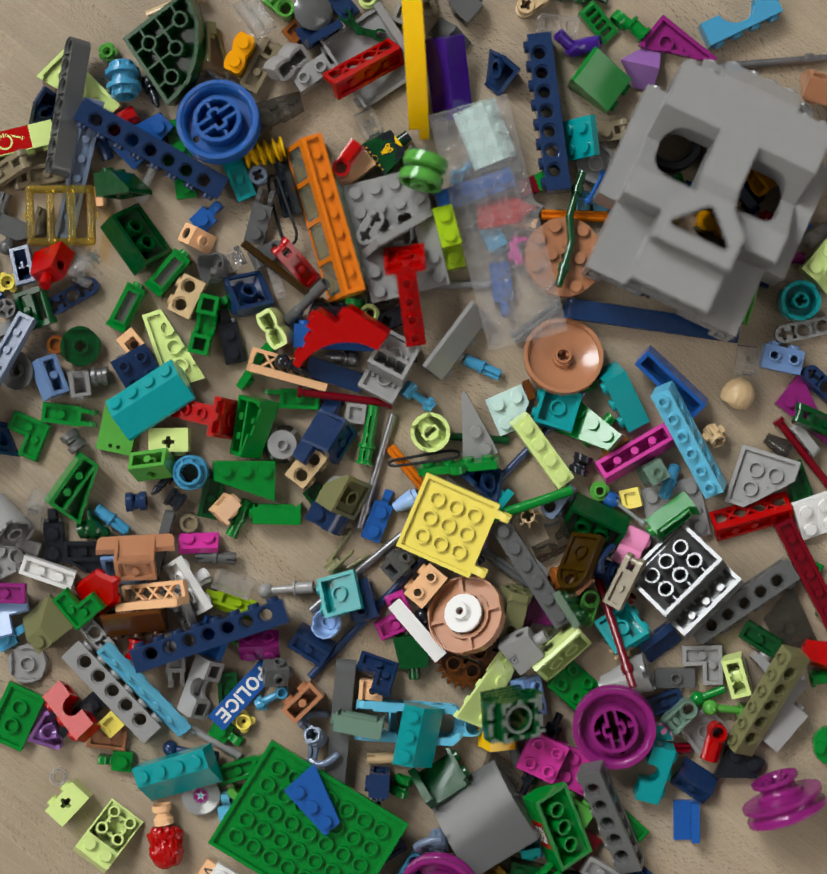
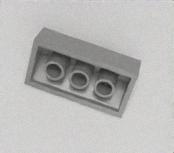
(454, 342)

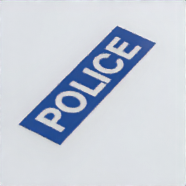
(239, 697)

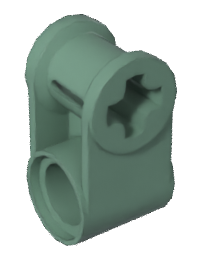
(679, 716)

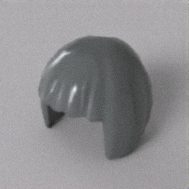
(213, 268)

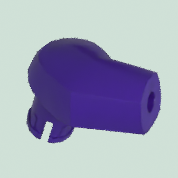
(577, 47)

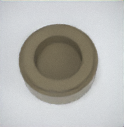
(189, 523)

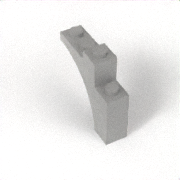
(789, 716)

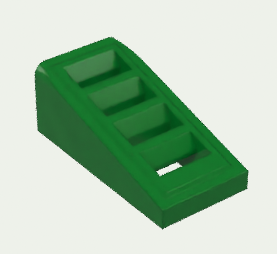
(603, 18)

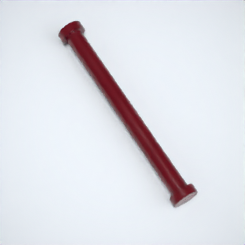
(341, 397)
(801, 450)

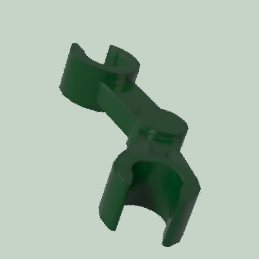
(358, 29)

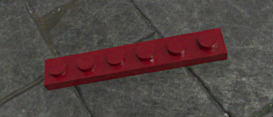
(804, 566)

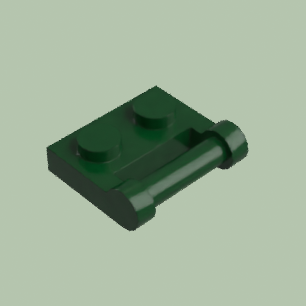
(27, 304)

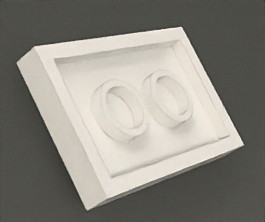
(180, 569)

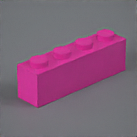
(634, 454)

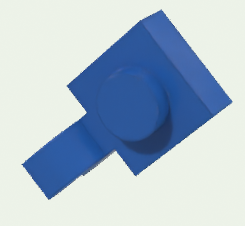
(205, 218)

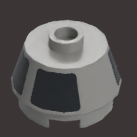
(282, 443)

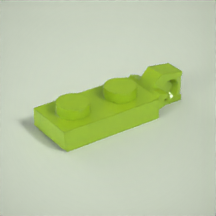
(228, 602)

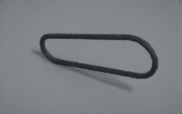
(287, 205)
(422, 455)

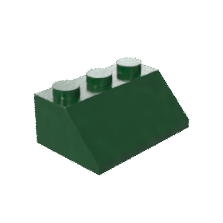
(135, 238)
(593, 517)

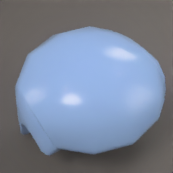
(324, 627)

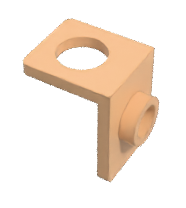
(197, 238)

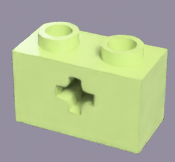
(181, 439)
(737, 675)
(59, 809)

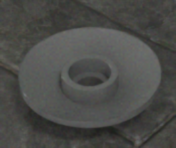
(20, 379)

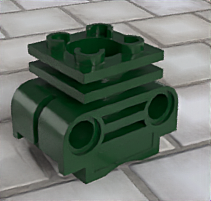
(511, 714)

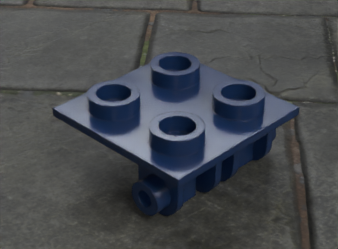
(134, 364)

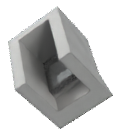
(78, 384)

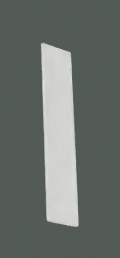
(417, 630)

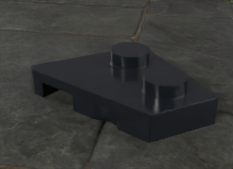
(82, 555)
(738, 765)

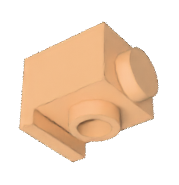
(128, 338)
(225, 507)
(364, 686)

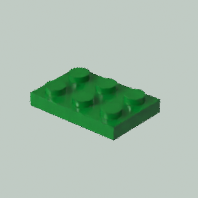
(18, 714)

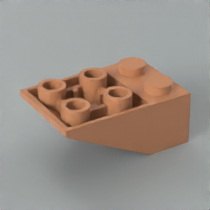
(814, 87)

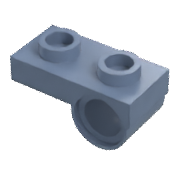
(558, 510)

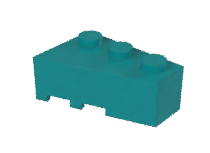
(622, 397)

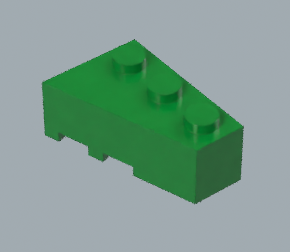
(252, 425)

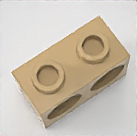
(190, 297)
(309, 468)

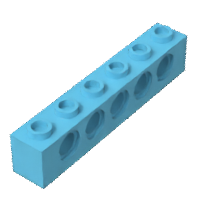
(688, 439)

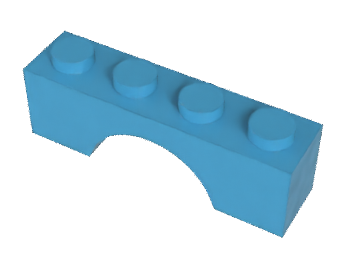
(718, 30)

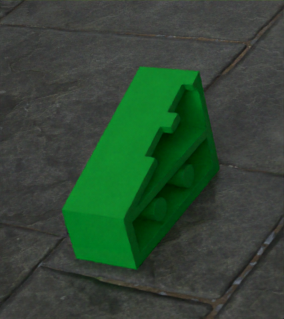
(247, 475)
(73, 487)

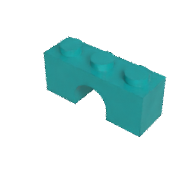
(652, 787)

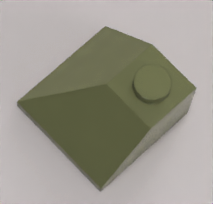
(344, 495)
(45, 625)

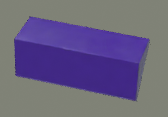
(447, 72)

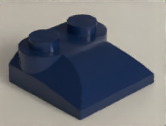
(248, 293)

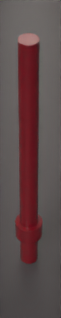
(626, 667)

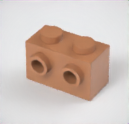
(298, 705)

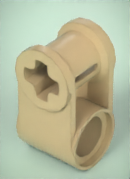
(534, 6)

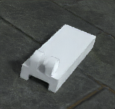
(47, 571)

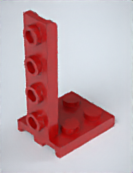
(404, 263)
(218, 416)

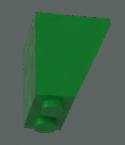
(600, 81)

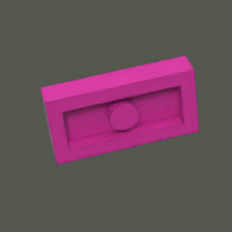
(198, 543)

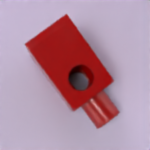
(51, 264)

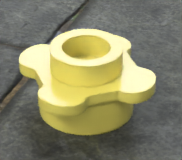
(3, 283)
(250, 720)

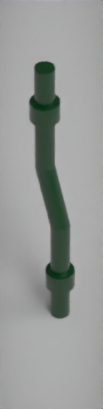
(576, 191)

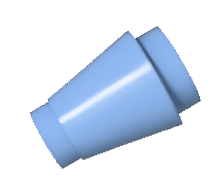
(405, 501)

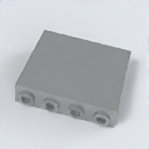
(348, 44)

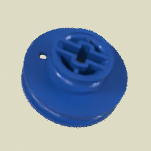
(217, 104)

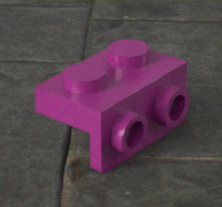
(260, 646)

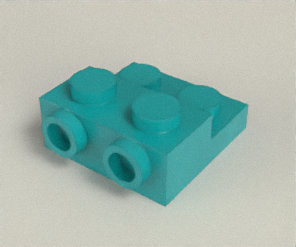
(556, 410)
(339, 594)
(631, 628)

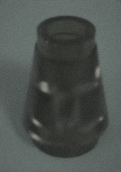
(778, 445)

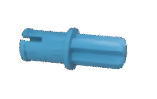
(482, 367)
(669, 483)
(111, 519)

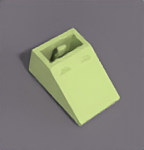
(108, 836)

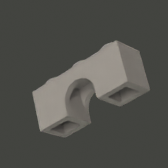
(193, 698)

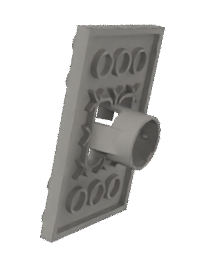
(394, 200)

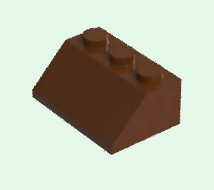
(135, 622)

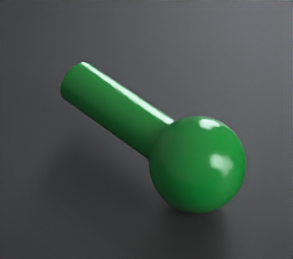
(699, 697)

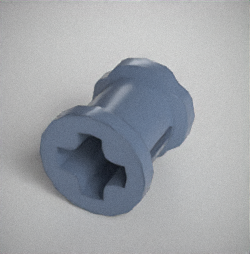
(255, 170)

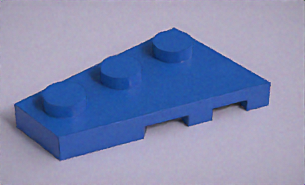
(157, 126)
(312, 798)

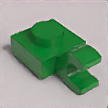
(222, 736)
(119, 761)

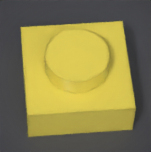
(631, 497)
(111, 724)

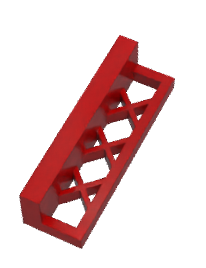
(366, 69)
(753, 519)

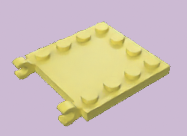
(450, 525)

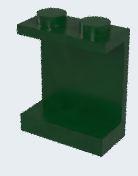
(441, 780)

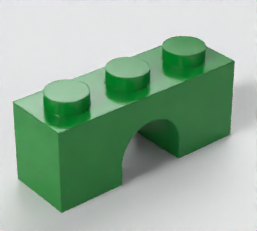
(206, 322)

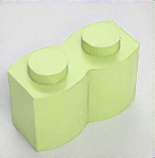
(273, 323)

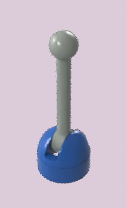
(613, 500)

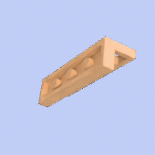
(279, 374)
(152, 602)

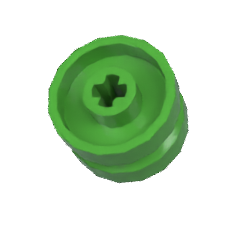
(423, 171)

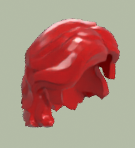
(166, 846)

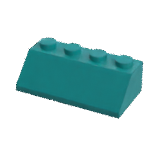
(151, 399)
(178, 772)

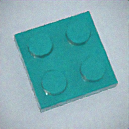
(581, 138)

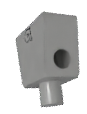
(523, 648)

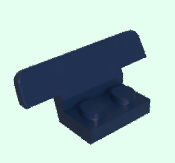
(326, 434)

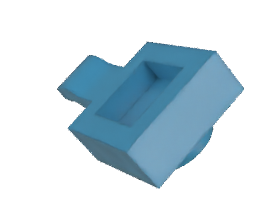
(9, 641)

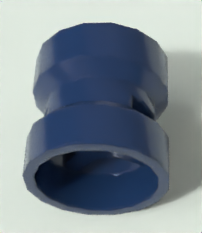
(136, 501)

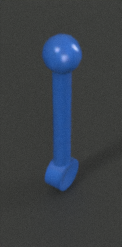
(588, 200)

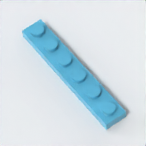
(140, 685)

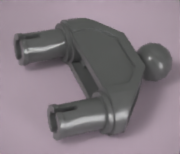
(15, 228)

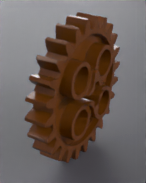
(459, 673)

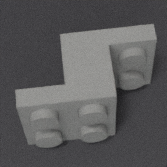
(389, 368)

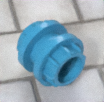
(123, 80)
(180, 478)

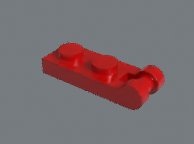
(295, 262)

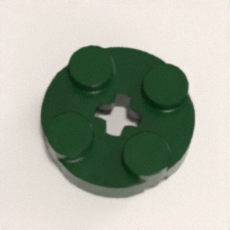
(88, 338)

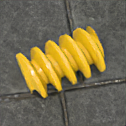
(266, 152)

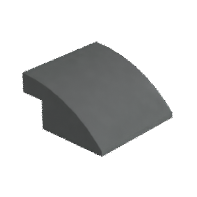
(686, 580)
(486, 819)

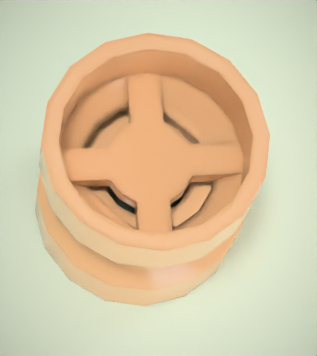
(163, 815)

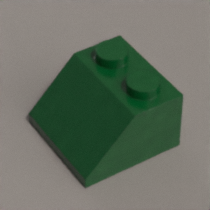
(119, 184)

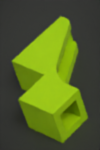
(449, 237)

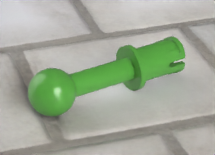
(710, 708)

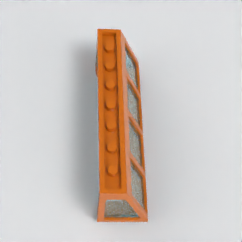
(325, 217)

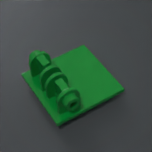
(572, 684)

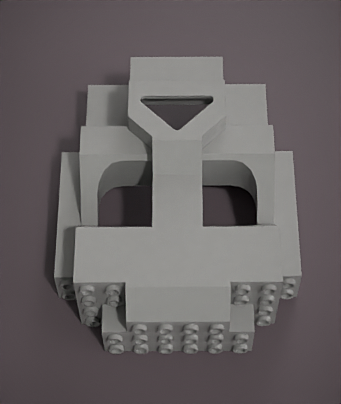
(745, 127)

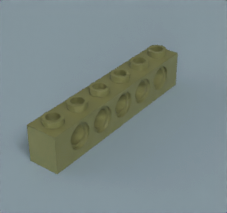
(767, 700)

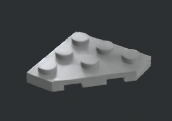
(759, 475)
(12, 557)

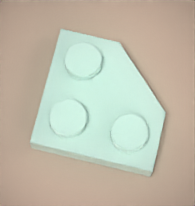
(506, 407)

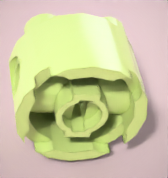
(430, 432)

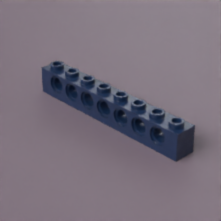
(543, 43)
(89, 109)
(143, 662)

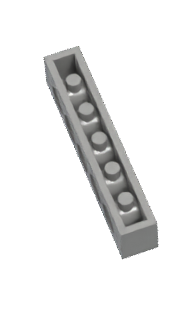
(114, 702)

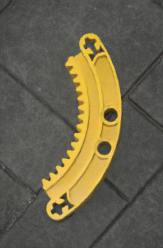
(415, 67)

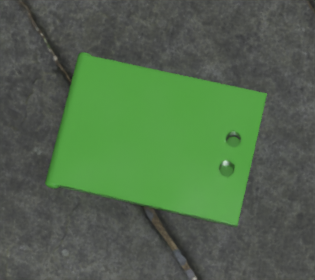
(111, 436)

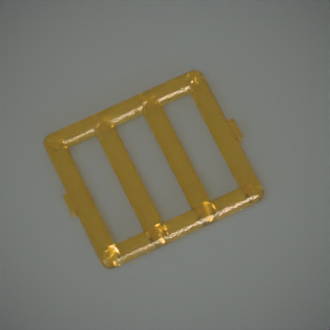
(51, 238)

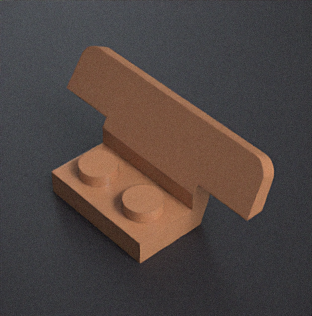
(135, 554)

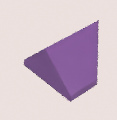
(642, 67)
(47, 732)

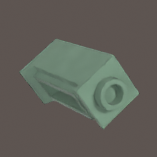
(652, 472)
(357, 724)

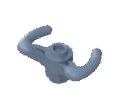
(316, 738)
(433, 843)

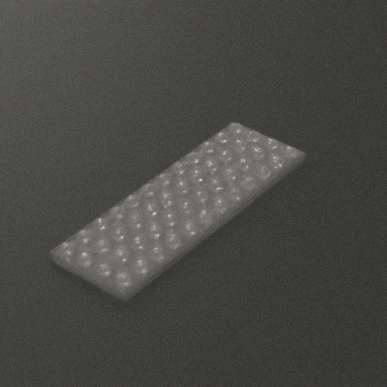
(498, 223)

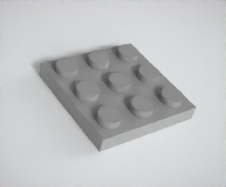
(652, 503)

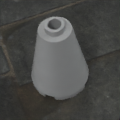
(13, 524)
(642, 675)

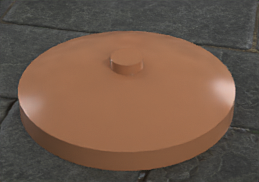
(565, 360)

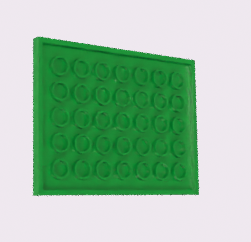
(276, 837)

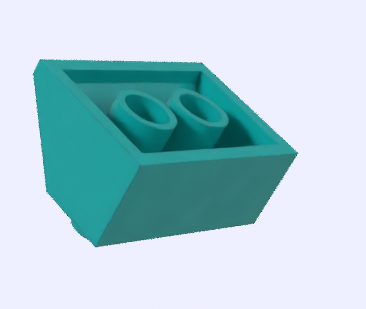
(417, 735)

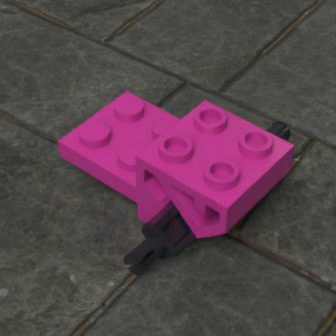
(550, 759)

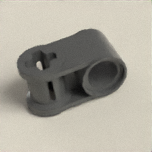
(265, 249)

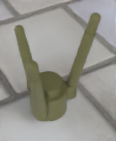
(211, 33)
(336, 565)

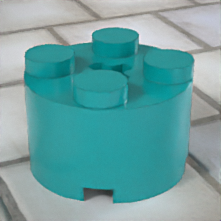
(808, 295)

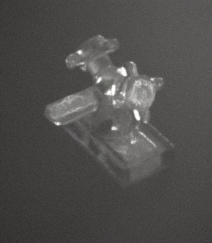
(84, 261)

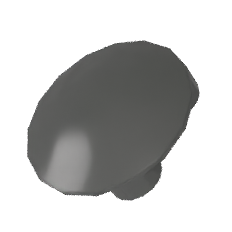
(313, 14)

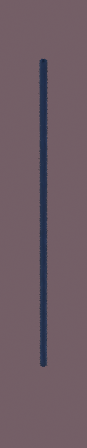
(415, 567)

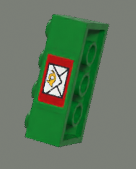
(558, 825)

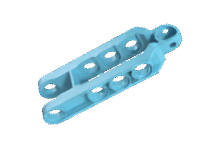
(460, 727)

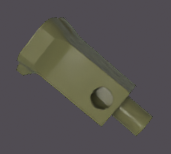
(516, 606)

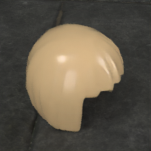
(738, 393)

